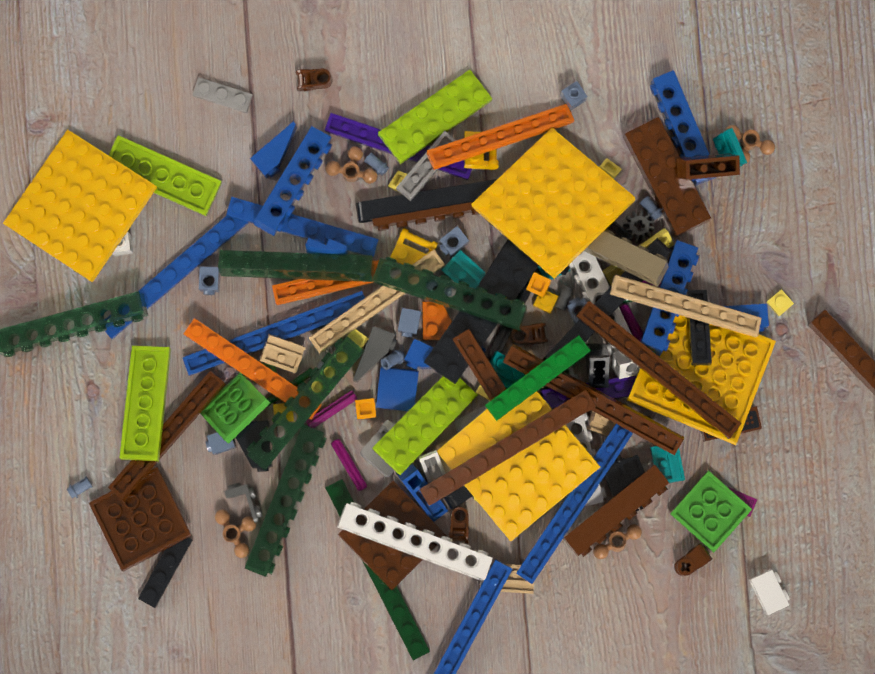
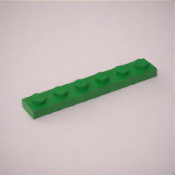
(537, 378)

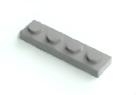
(421, 171)

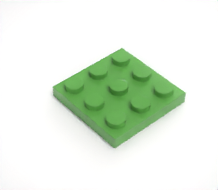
(234, 407)
(710, 511)

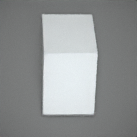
(432, 466)

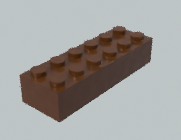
(658, 165)

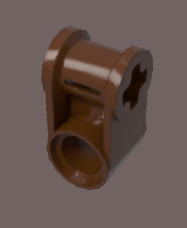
(311, 79)
(531, 334)
(459, 527)
(695, 558)

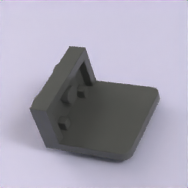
(237, 490)

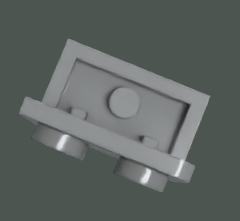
(372, 457)

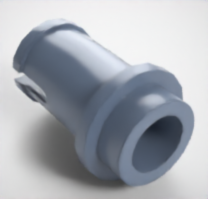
(376, 164)
(651, 208)
(396, 357)
(79, 487)

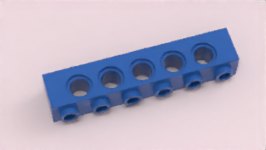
(670, 82)
(314, 139)
(680, 253)

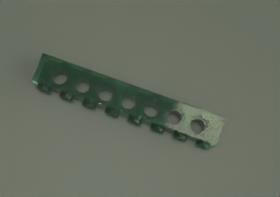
(296, 265)
(60, 320)
(512, 320)
(352, 353)
(283, 489)

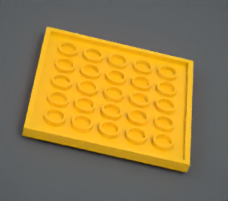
(553, 202)
(80, 205)
(728, 381)
(531, 480)

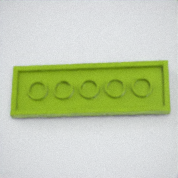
(434, 116)
(172, 178)
(145, 403)
(424, 423)

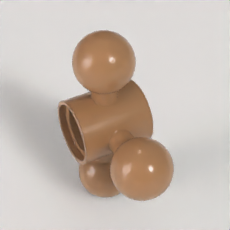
(767, 146)
(355, 154)
(633, 532)
(241, 549)

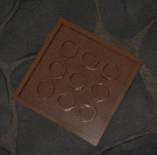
(142, 522)
(383, 560)

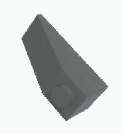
(377, 348)

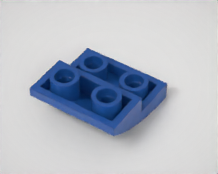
(331, 247)
(397, 389)

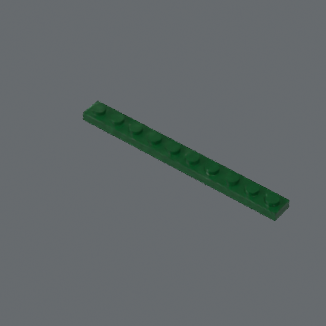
(391, 598)

